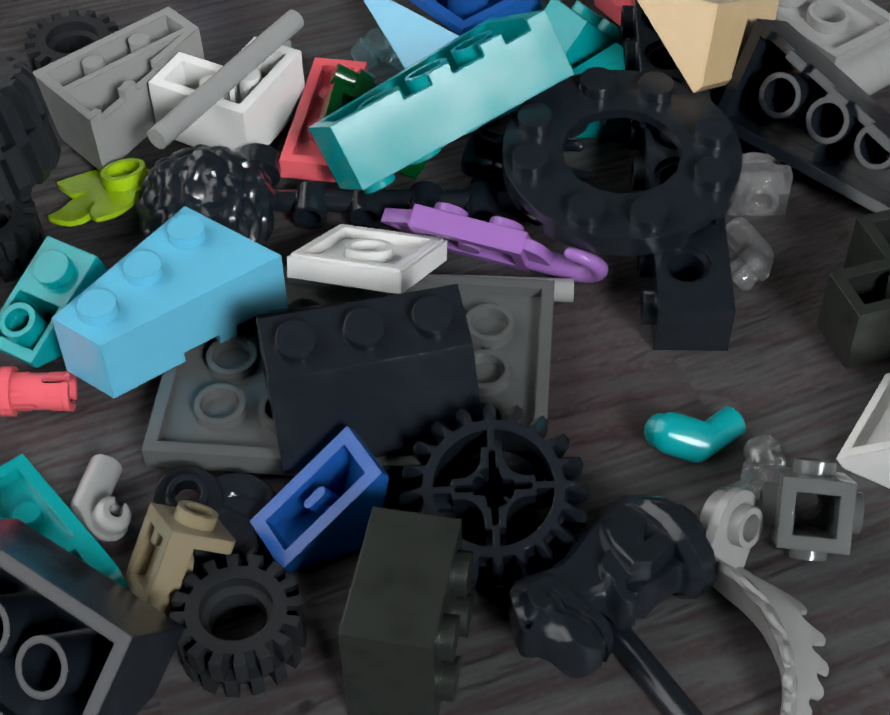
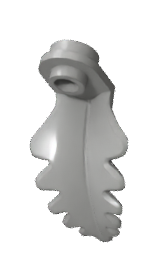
(732, 528)

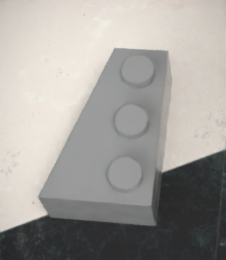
(102, 90)

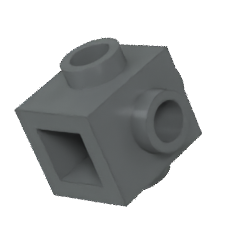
(828, 526)

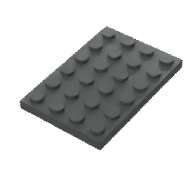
(219, 411)

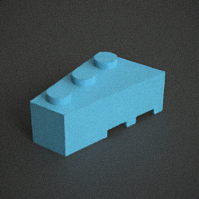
(165, 299)

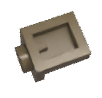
(166, 549)

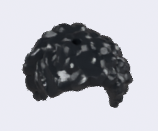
(212, 183)

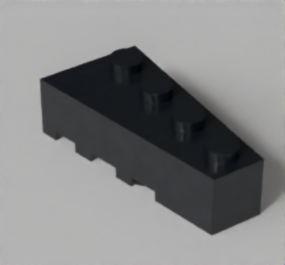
(809, 114)

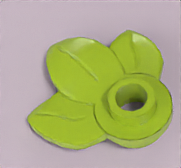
(101, 193)

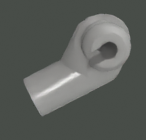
(94, 502)

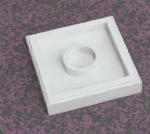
(368, 258)

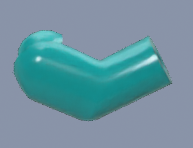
(693, 438)

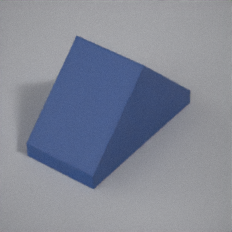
(324, 505)

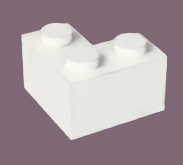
(248, 113)

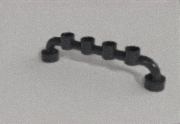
(313, 200)

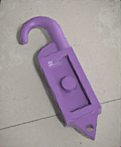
(495, 241)

